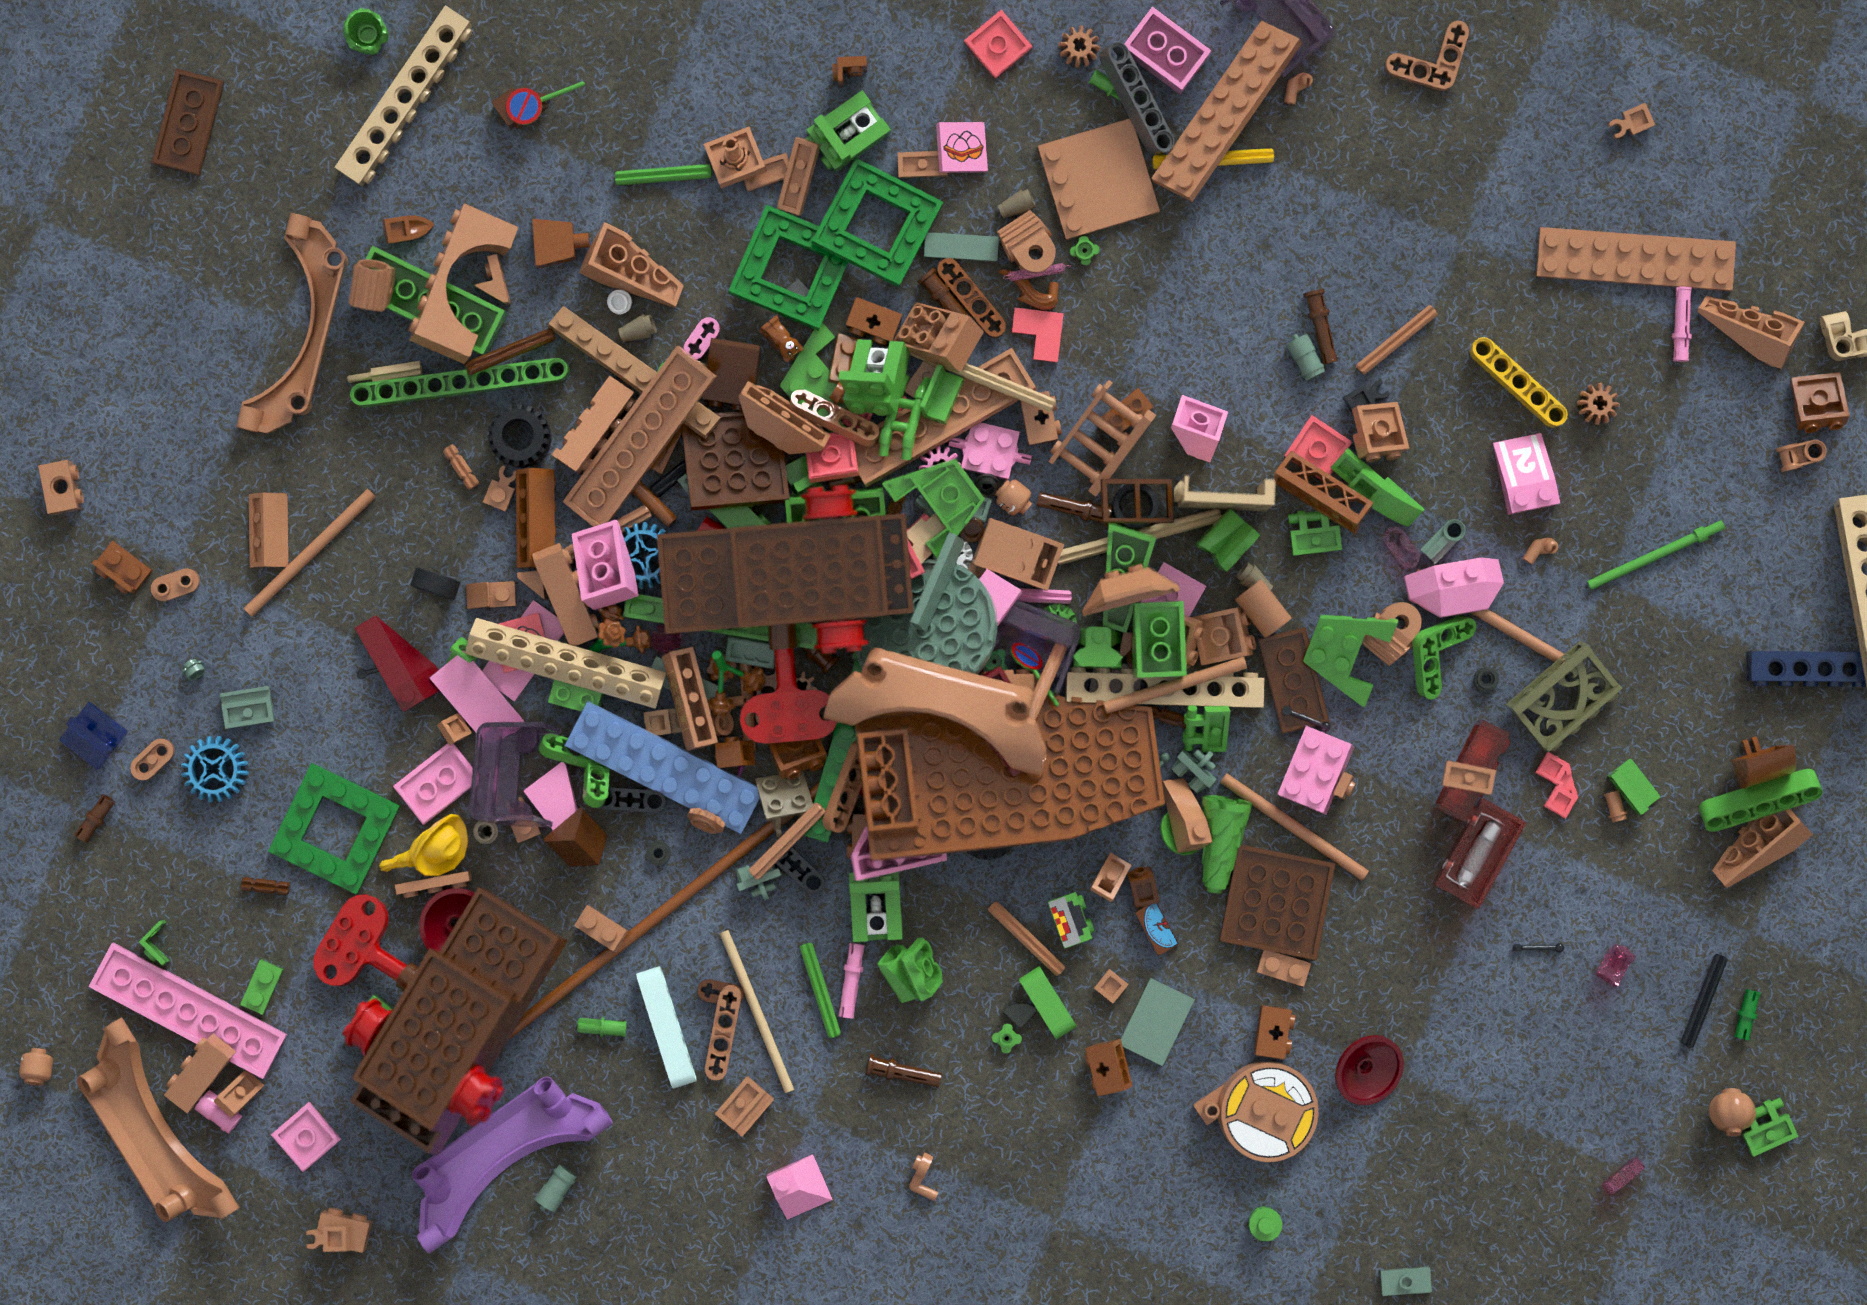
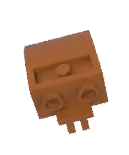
(1763, 764)

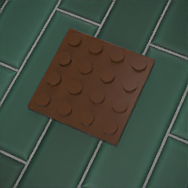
(733, 466)
(1277, 902)

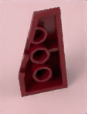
(399, 663)

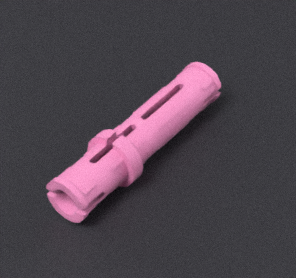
(1682, 323)
(851, 981)

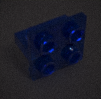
(93, 735)

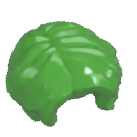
(365, 31)

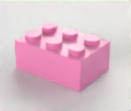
(1166, 50)
(1315, 770)

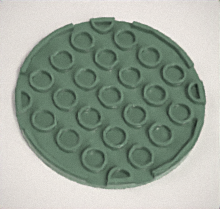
(958, 634)

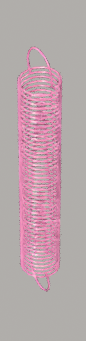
(1040, 273)

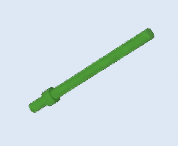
(1699, 535)

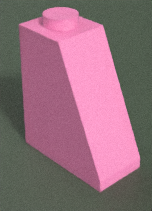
(554, 795)

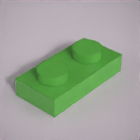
(262, 986)

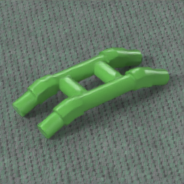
(910, 427)

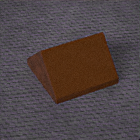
(578, 840)

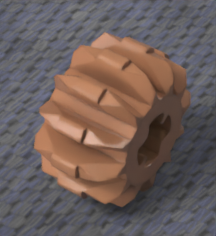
(1088, 47)
(1604, 398)

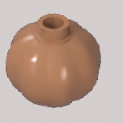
(1732, 1111)

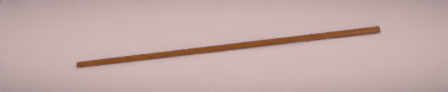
(653, 919)

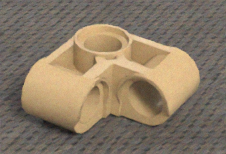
(1838, 330)

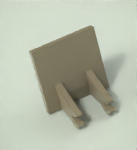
(783, 798)

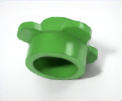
(1091, 250)
(1013, 1038)

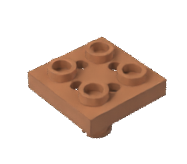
(732, 150)

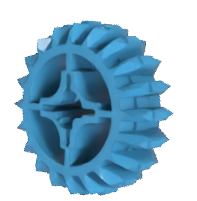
(637, 534)
(206, 777)

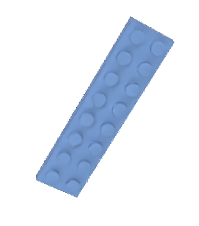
(662, 766)

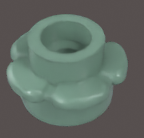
(193, 669)

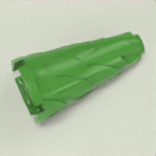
(1227, 827)

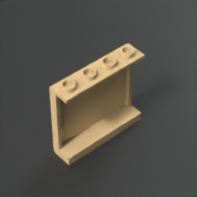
(1246, 502)

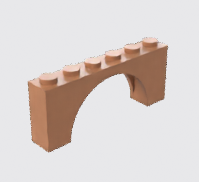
(436, 324)

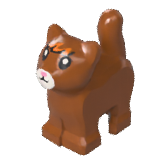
(780, 339)

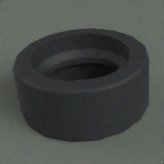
(1144, 489)
(435, 583)

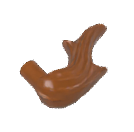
(1033, 297)

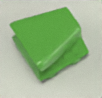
(1227, 540)
(1098, 648)
(911, 971)

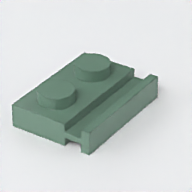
(247, 707)

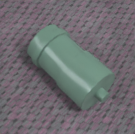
(1304, 354)
(555, 1189)

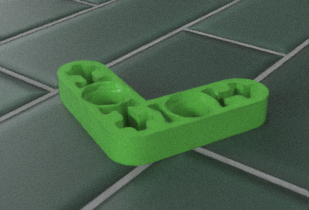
(1431, 651)
(591, 767)

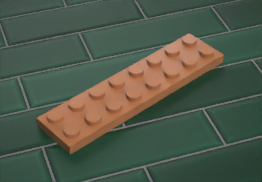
(1226, 110)
(1635, 259)
(972, 406)
(640, 438)

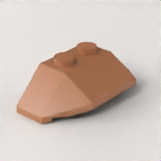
(773, 419)
(1128, 588)

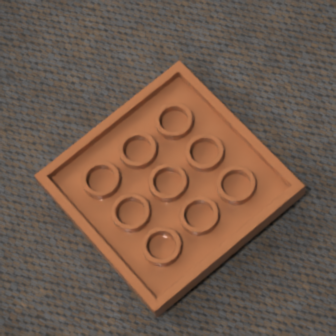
(1098, 179)

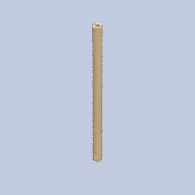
(756, 1011)

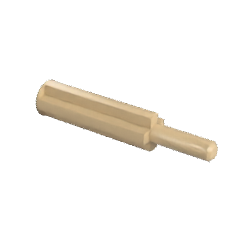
(389, 372)

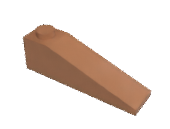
(1762, 335)
(1760, 845)

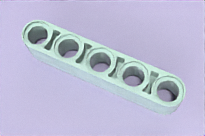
(666, 1027)

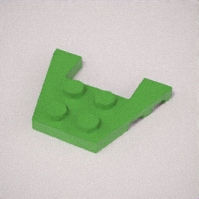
(810, 372)
(947, 492)
(1336, 648)

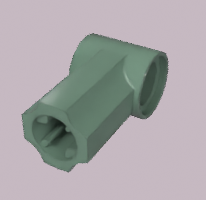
(1441, 542)

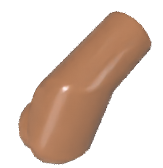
(1295, 85)
(1540, 546)

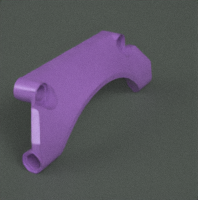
(473, 1160)

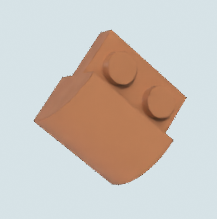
(1263, 608)

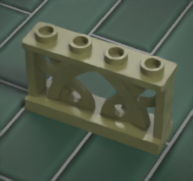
(1530, 696)

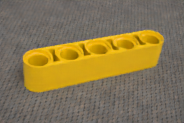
(1530, 385)

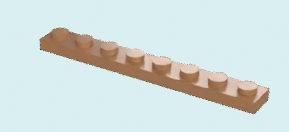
(621, 363)

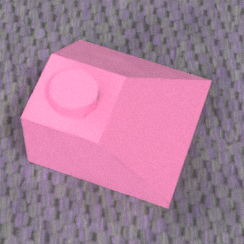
(1198, 427)
(799, 1187)

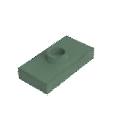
(749, 652)
(1405, 1281)

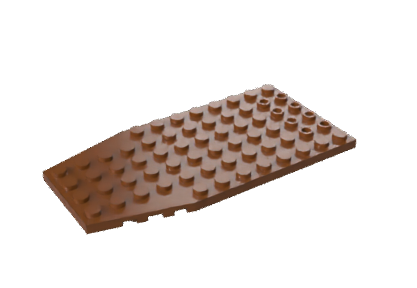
(945, 791)

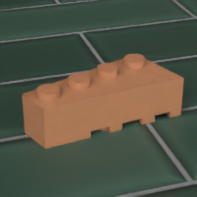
(595, 425)

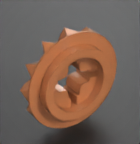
(705, 821)

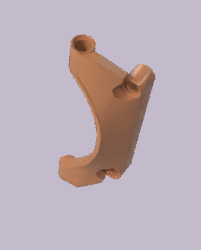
(276, 405)
(981, 703)
(135, 1124)

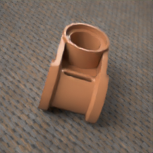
(1796, 455)

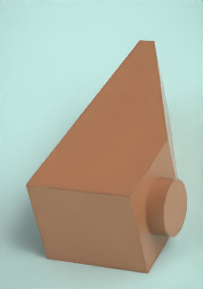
(1186, 816)

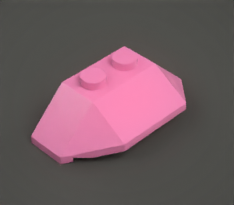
(1455, 586)
(864, 868)

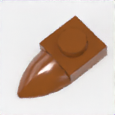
(405, 228)

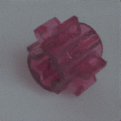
(664, 642)

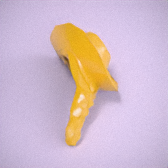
(435, 850)

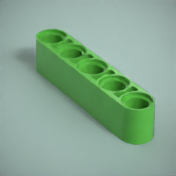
(1760, 800)

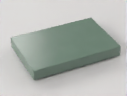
(1156, 1021)

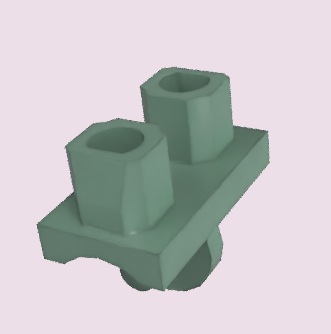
(1203, 776)
(747, 880)

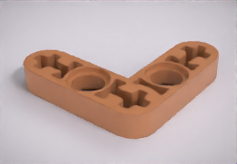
(1441, 65)

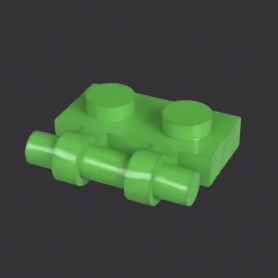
(1316, 539)
(1214, 728)
(1771, 1133)

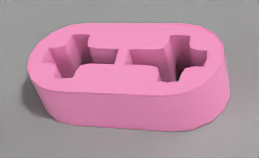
(696, 335)

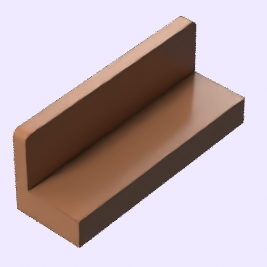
(268, 530)

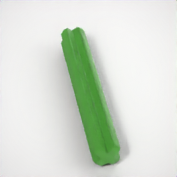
(663, 174)
(820, 990)

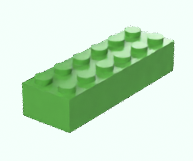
(472, 312)

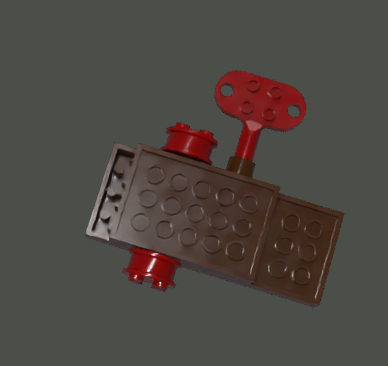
(786, 578)
(456, 1012)

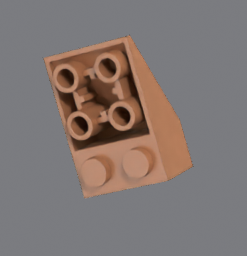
(940, 336)
(1018, 554)

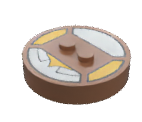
(1268, 1111)

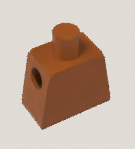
(556, 242)

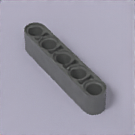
(1147, 105)

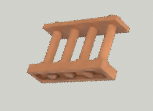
(1124, 440)

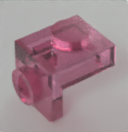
(1615, 964)

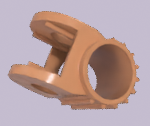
(1025, 235)
(371, 287)
(1401, 639)

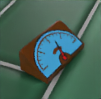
(1156, 928)

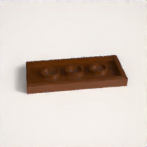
(188, 122)
(1292, 680)

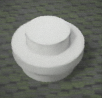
(619, 301)

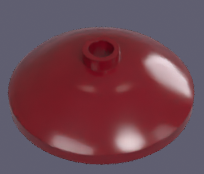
(439, 912)
(1376, 1076)

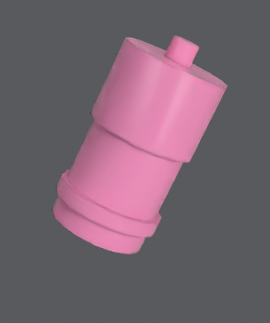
(214, 1113)

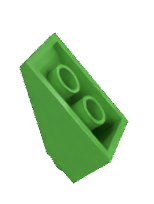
(1158, 639)

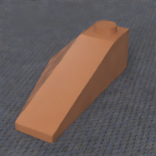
(624, 266)

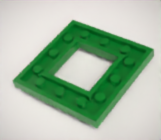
(867, 179)
(752, 288)
(291, 847)

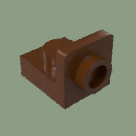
(1143, 886)

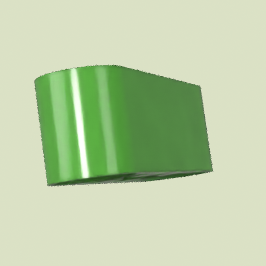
(1047, 1002)

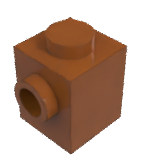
(734, 753)

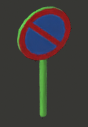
(526, 106)
(1030, 660)

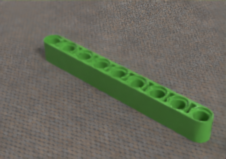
(448, 378)

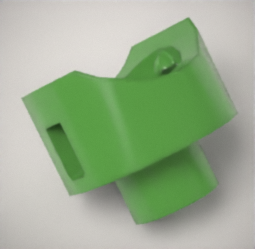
(1265, 1223)

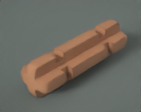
(461, 467)

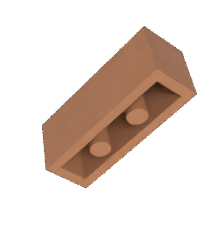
(199, 1072)

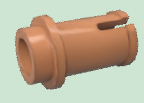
(1615, 806)

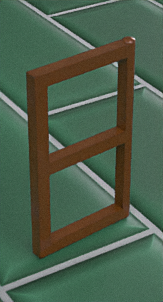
(1137, 508)

